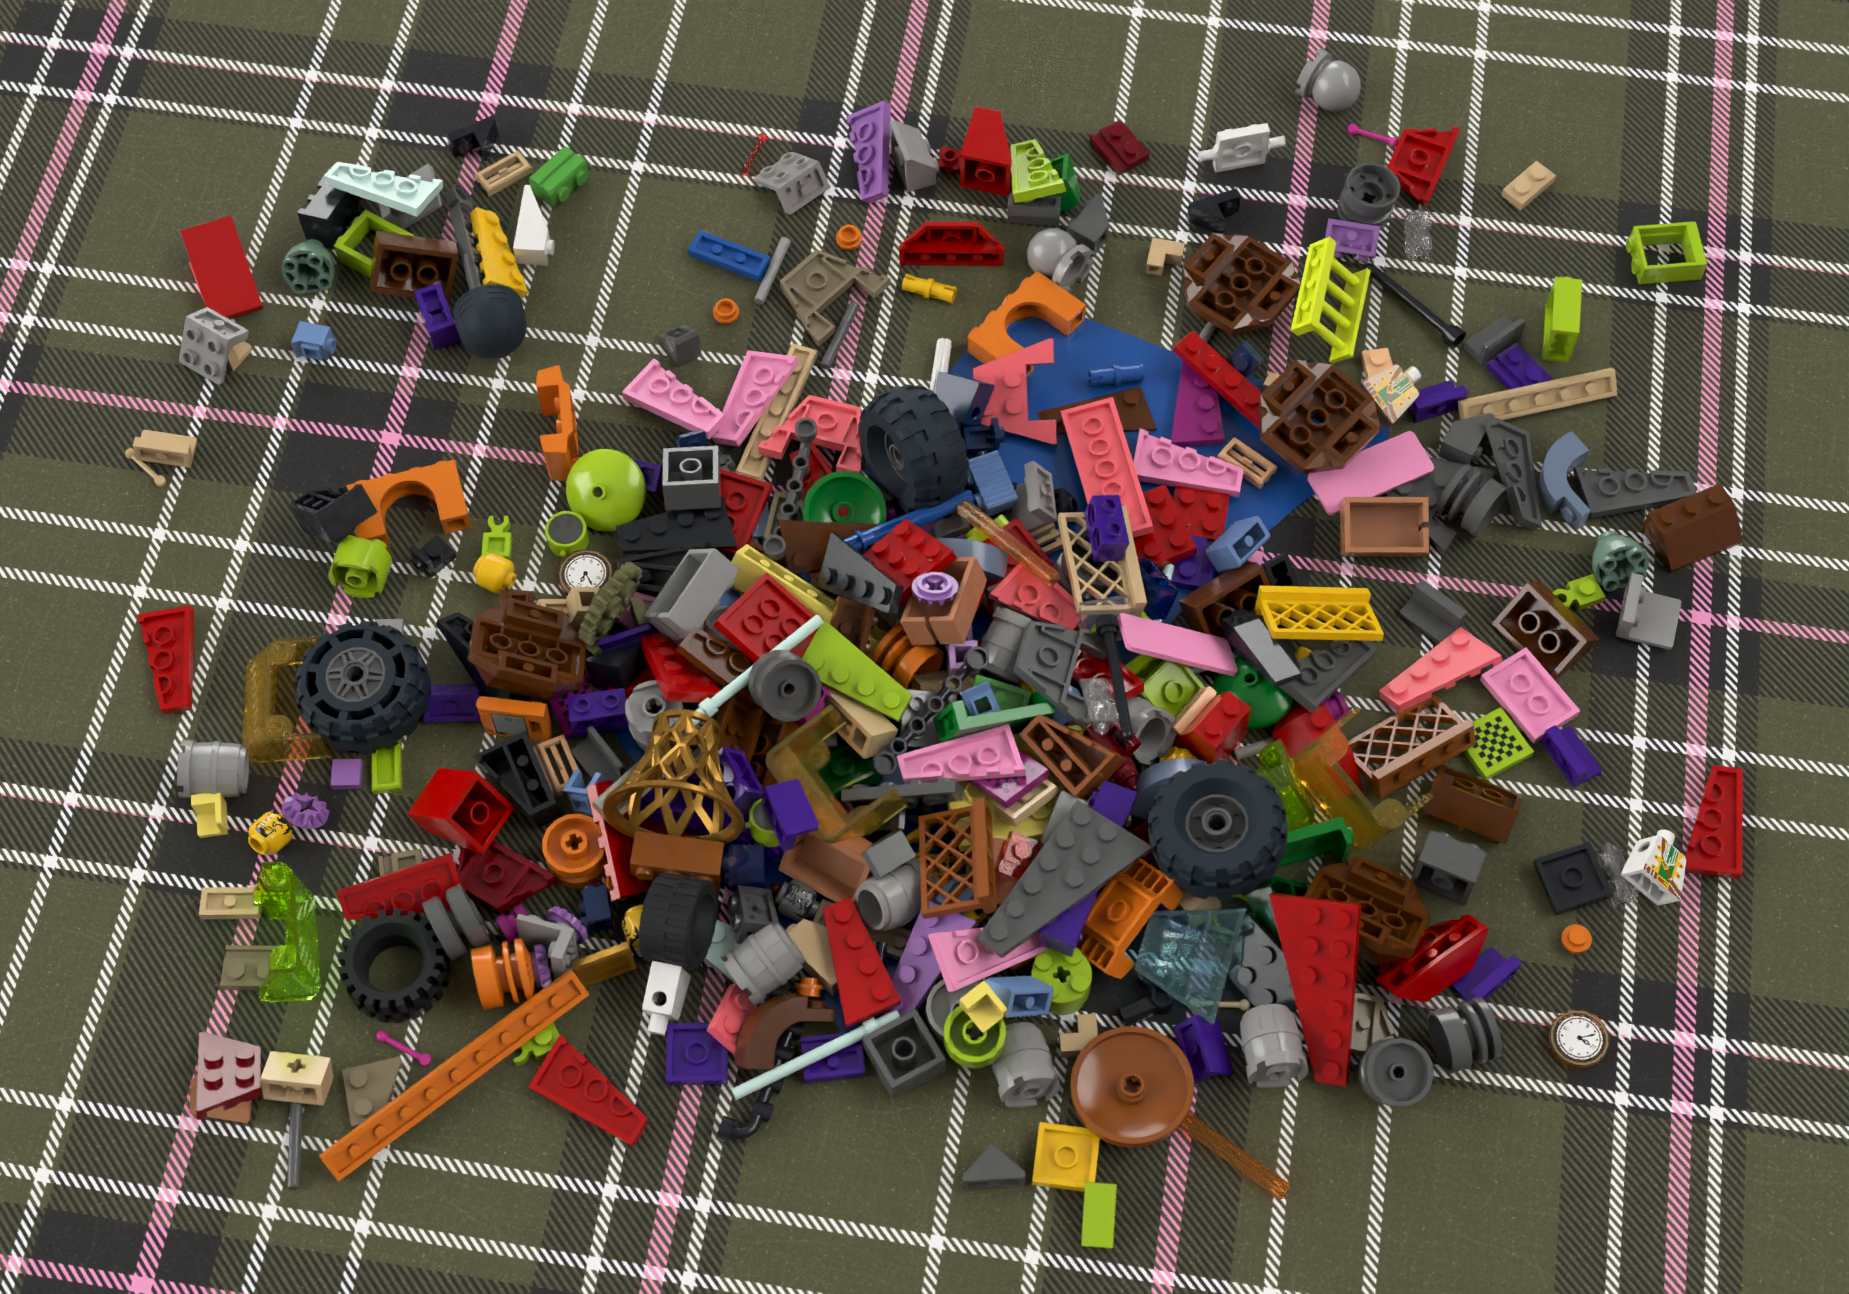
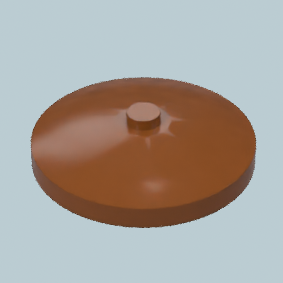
(1132, 1086)

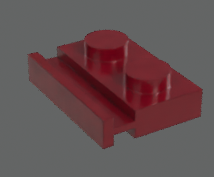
(1119, 147)

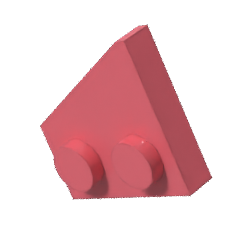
(731, 1016)

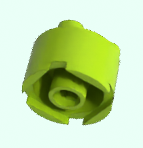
(360, 566)
(1075, 970)
(967, 1051)

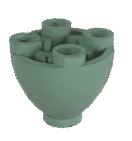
(308, 266)
(1616, 559)

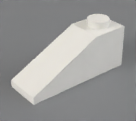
(532, 236)

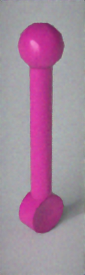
(1353, 129)
(424, 1059)

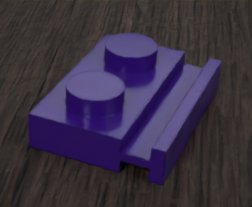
(1516, 368)
(1194, 570)
(840, 1065)

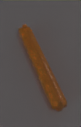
(1008, 543)
(1235, 1156)

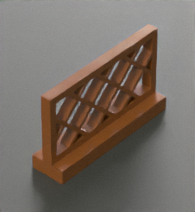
(1420, 757)
(982, 860)

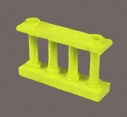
(1312, 296)

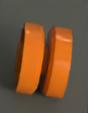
(574, 851)

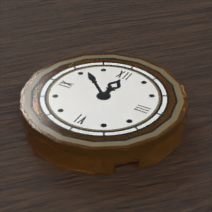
(584, 569)
(1578, 1039)

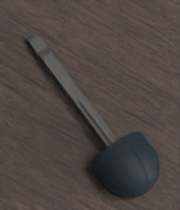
(487, 316)

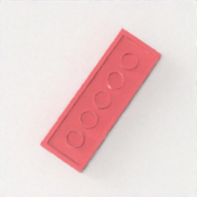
(1105, 459)

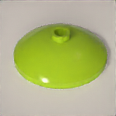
(621, 486)

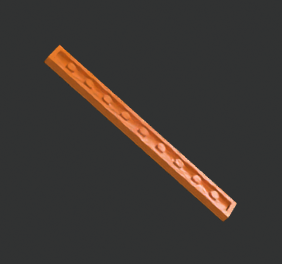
(453, 1075)

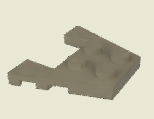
(820, 282)

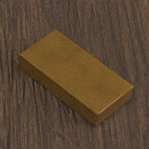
(604, 964)

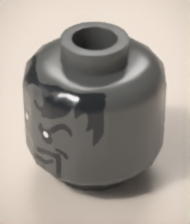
(796, 900)

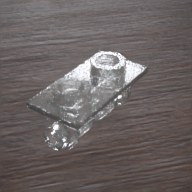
(1417, 225)
(1099, 703)
(1612, 864)

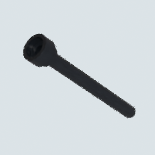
(1452, 334)
(1107, 628)

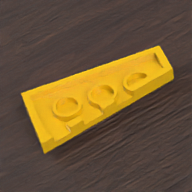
(497, 258)

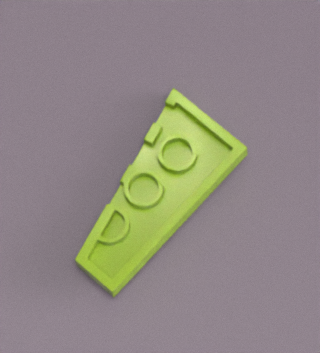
(1033, 173)
(854, 674)

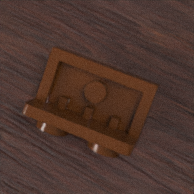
(854, 621)
(740, 726)

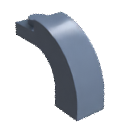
(1553, 484)
(991, 558)
(1155, 778)

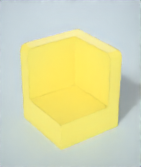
(211, 814)
(983, 1007)

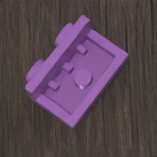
(1353, 239)

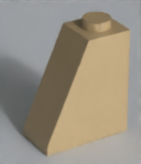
(815, 947)

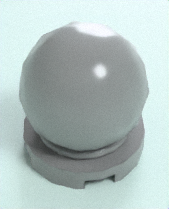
(1331, 83)
(1059, 257)
(1151, 727)

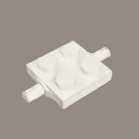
(1241, 147)

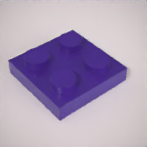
(694, 1056)

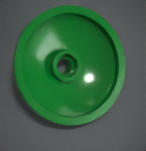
(846, 489)
(1266, 701)

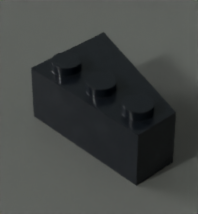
(328, 214)
(331, 513)
(659, 565)
(523, 775)

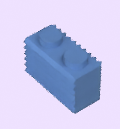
(991, 484)
(1237, 543)
(1022, 995)

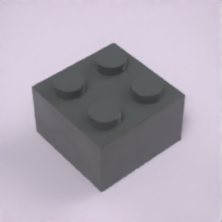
(691, 478)
(1448, 867)
(904, 1054)

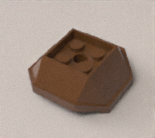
(1238, 283)
(1323, 394)
(527, 650)
(1390, 907)

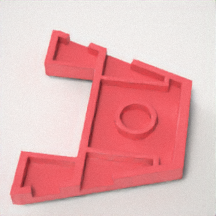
(1010, 394)
(836, 430)

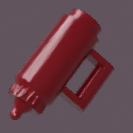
(1126, 774)

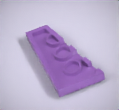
(872, 145)
(918, 965)

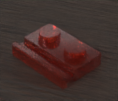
(1018, 855)

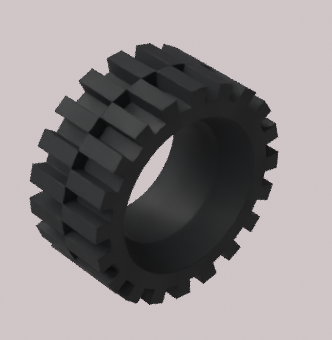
(377, 937)

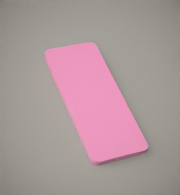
(1373, 472)
(1177, 644)

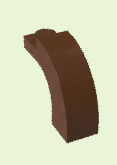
(766, 1023)

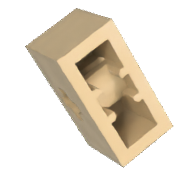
(297, 1078)

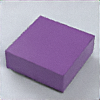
(346, 774)

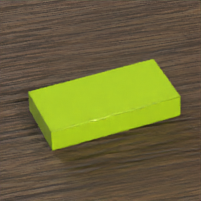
(387, 769)
(1099, 1214)

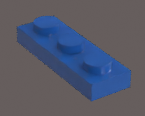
(729, 256)

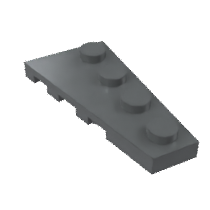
(1621, 492)
(1327, 671)

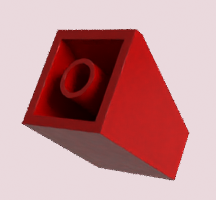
(986, 154)
(1216, 729)
(461, 809)

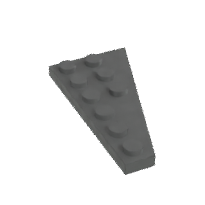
(1067, 870)

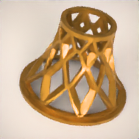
(704, 765)

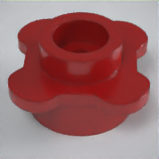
(946, 164)

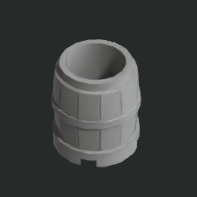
(1003, 643)
(643, 707)
(213, 768)
(892, 898)
(764, 962)
(1272, 1046)
(1025, 1067)

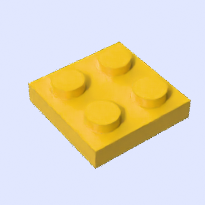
(1065, 1157)

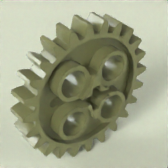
(610, 603)

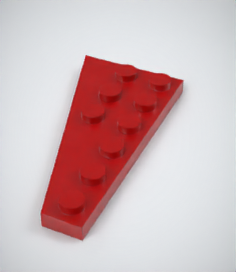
(1321, 961)

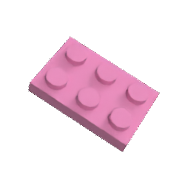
(1529, 694)

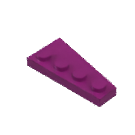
(1196, 412)

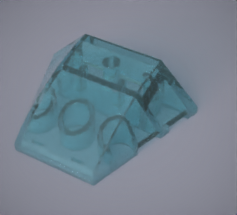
(1191, 955)

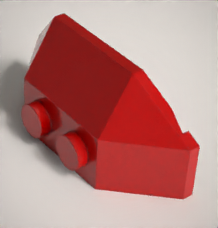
(951, 246)
(1301, 727)
(1439, 960)

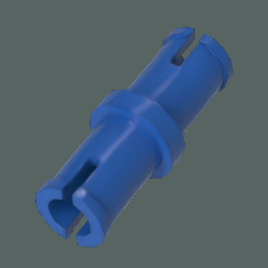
(1116, 375)

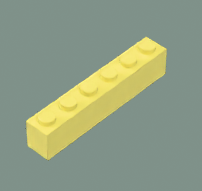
(754, 565)

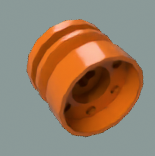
(903, 660)
(503, 974)

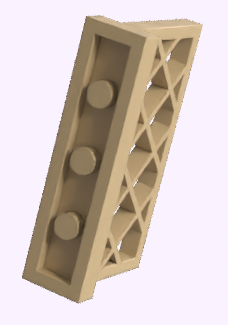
(1127, 569)

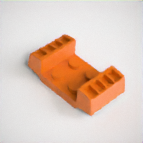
(556, 399)
(1122, 913)

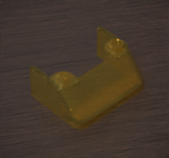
(271, 735)
(802, 757)
(1338, 795)

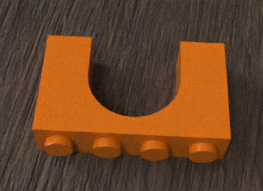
(1034, 298)
(437, 482)

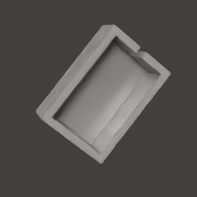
(691, 592)

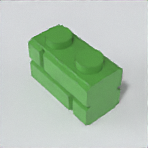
(559, 176)

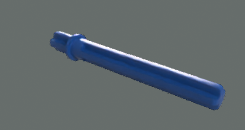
(867, 538)

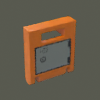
(512, 717)

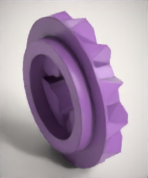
(926, 588)
(312, 818)
(557, 914)
(541, 966)

